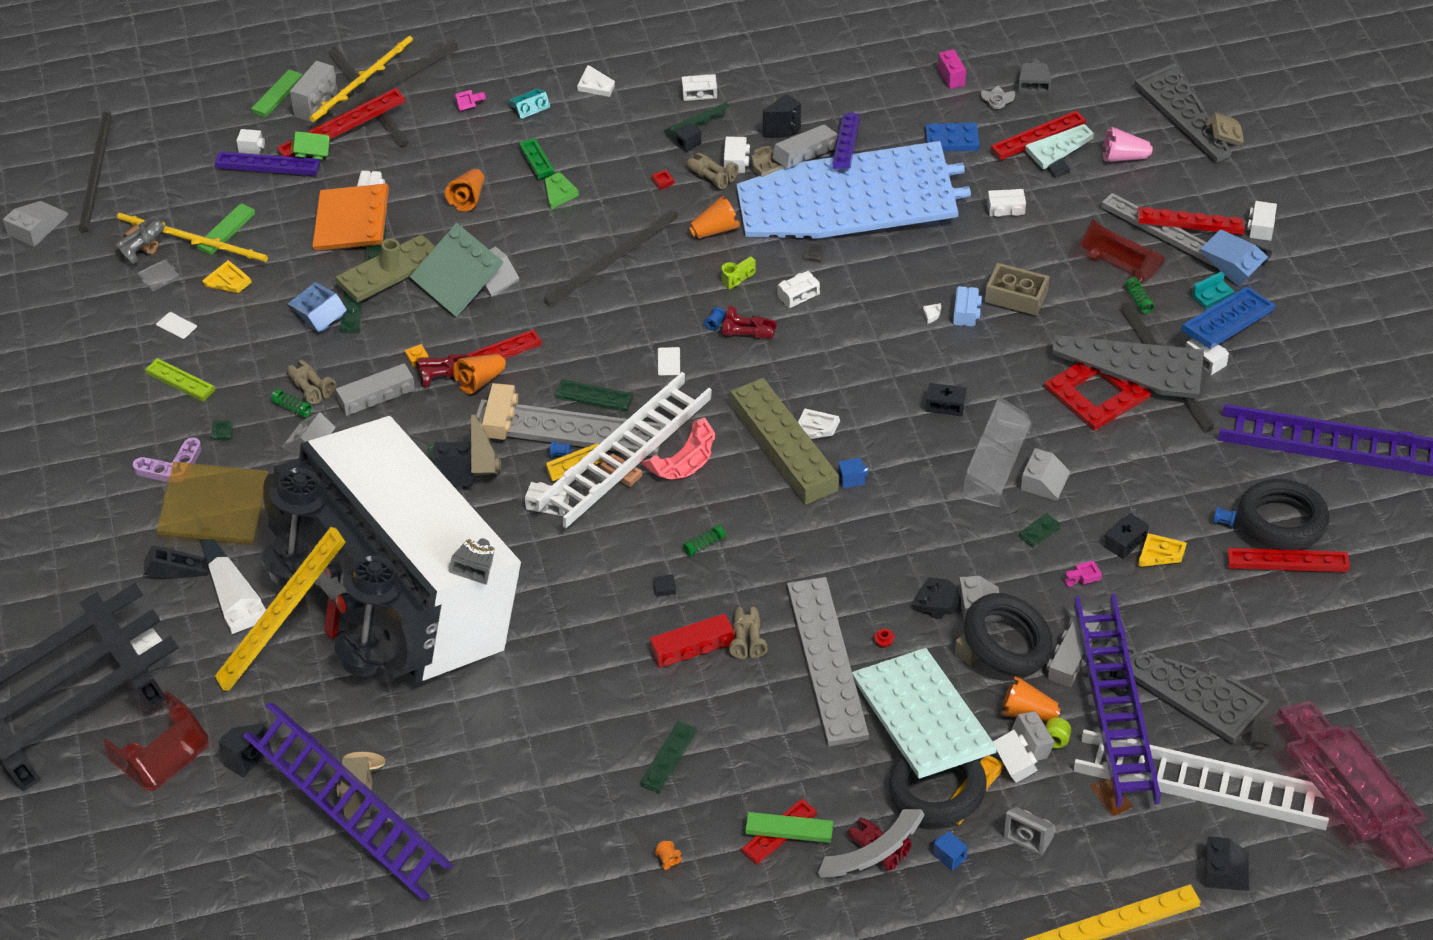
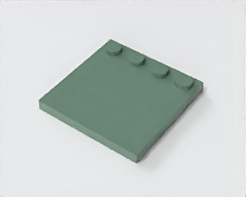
(456, 269)

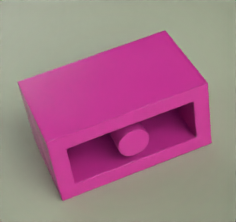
(951, 69)

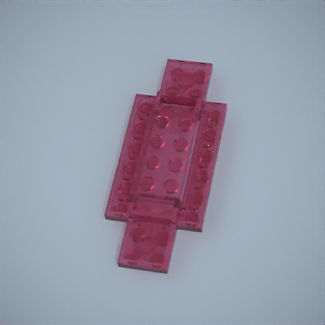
(1391, 809)

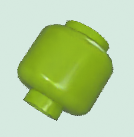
(1060, 731)

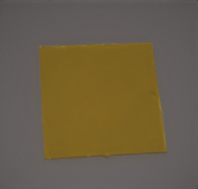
(212, 502)

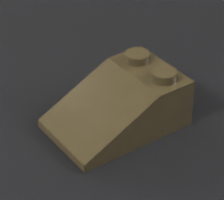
(483, 455)

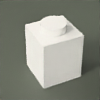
(250, 141)

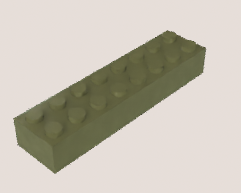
(784, 441)

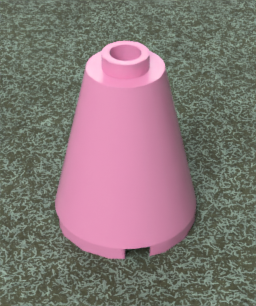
(1124, 146)

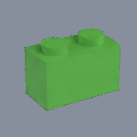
(309, 145)

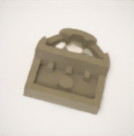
(1226, 128)
(763, 161)

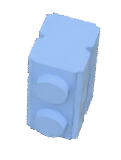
(966, 306)

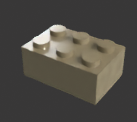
(1017, 289)

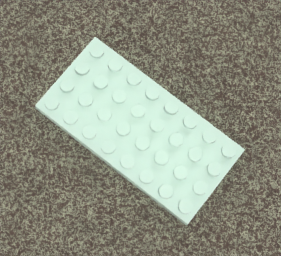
(923, 713)

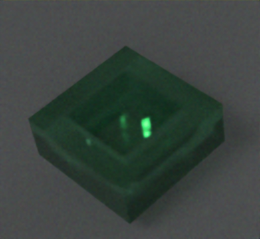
(222, 430)

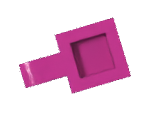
(467, 100)
(1086, 572)

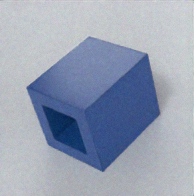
(852, 472)
(950, 850)

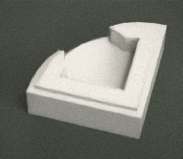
(932, 312)

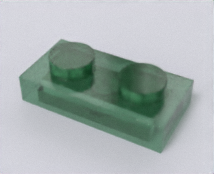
(1039, 530)

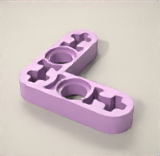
(146, 467)

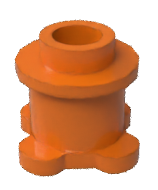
(668, 854)

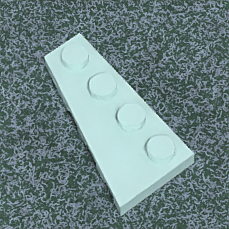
(1059, 145)

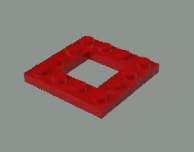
(1063, 389)

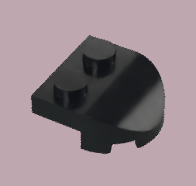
(937, 597)

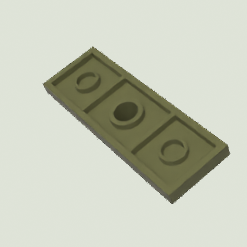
(386, 269)

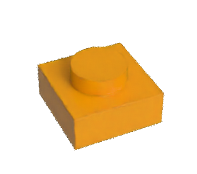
(415, 352)

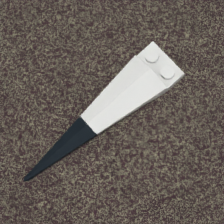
(237, 598)

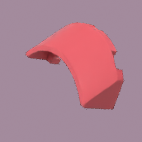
(689, 458)

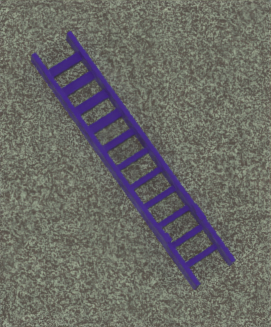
(1400, 438)
(1107, 735)
(386, 812)

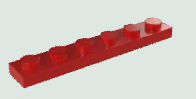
(1017, 143)
(1190, 220)
(1288, 560)

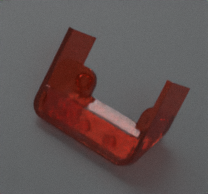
(1121, 251)
(165, 755)

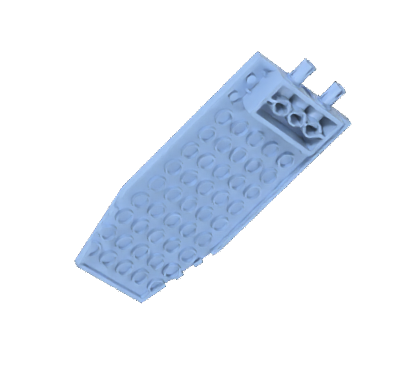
(875, 193)

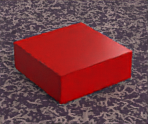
(662, 179)

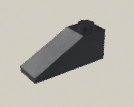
(174, 564)

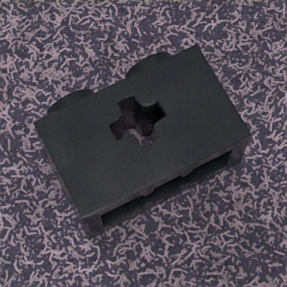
(946, 399)
(1126, 535)

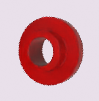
(884, 638)

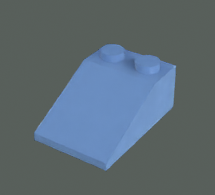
(1233, 256)
(318, 306)

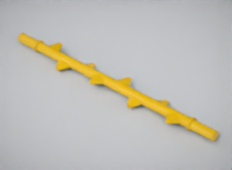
(326, 105)
(196, 239)

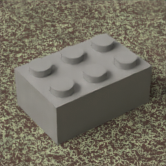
(313, 88)

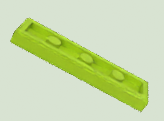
(180, 379)

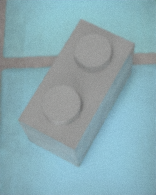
(1035, 734)

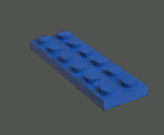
(1228, 317)

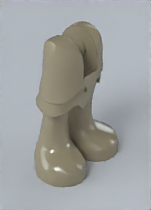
(701, 164)
(301, 378)
(742, 626)

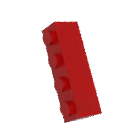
(691, 640)

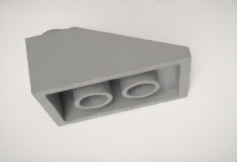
(33, 222)

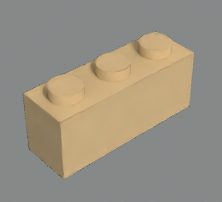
(500, 410)

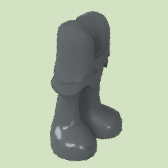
(145, 234)

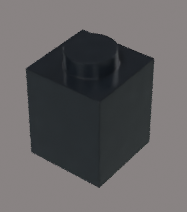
(687, 137)

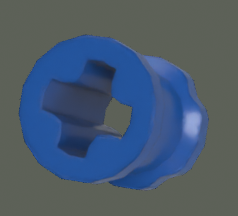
(713, 321)
(560, 449)
(1225, 516)

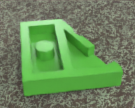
(559, 190)

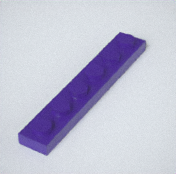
(846, 140)
(267, 163)

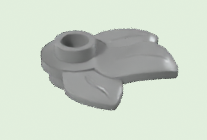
(997, 97)

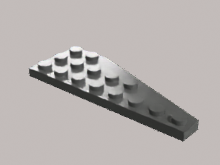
(1158, 367)
(1213, 701)

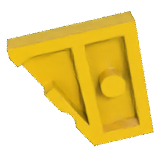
(227, 278)
(1161, 550)

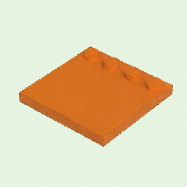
(351, 217)

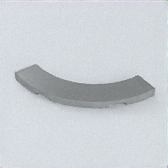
(875, 851)

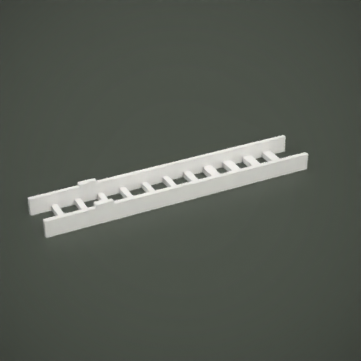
(635, 420)
(1218, 798)

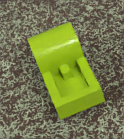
(734, 274)

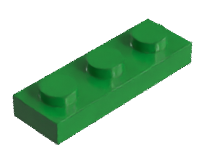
(536, 158)

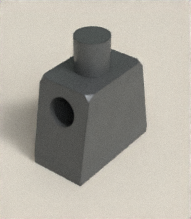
(1035, 78)

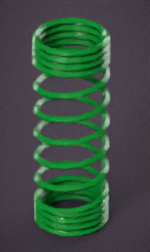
(1133, 288)
(305, 407)
(719, 533)

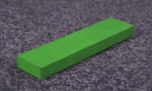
(276, 93)
(228, 227)
(789, 827)

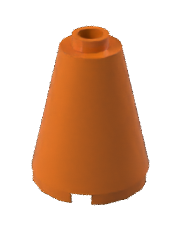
(465, 190)
(714, 220)
(477, 371)
(1025, 698)

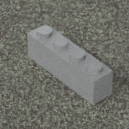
(805, 146)
(375, 389)
(1070, 655)

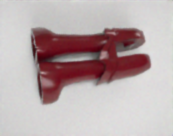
(758, 326)
(430, 367)
(869, 833)

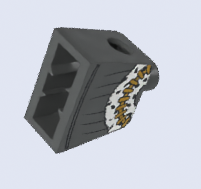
(473, 560)

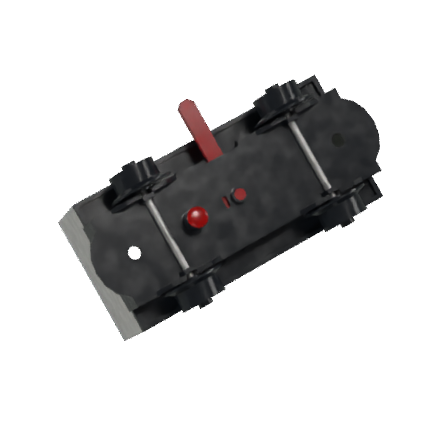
(396, 558)

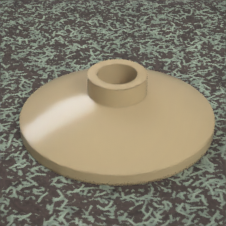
(375, 760)

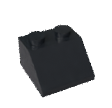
(782, 118)
(454, 462)
(238, 752)
(1226, 864)

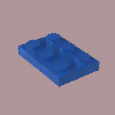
(954, 136)

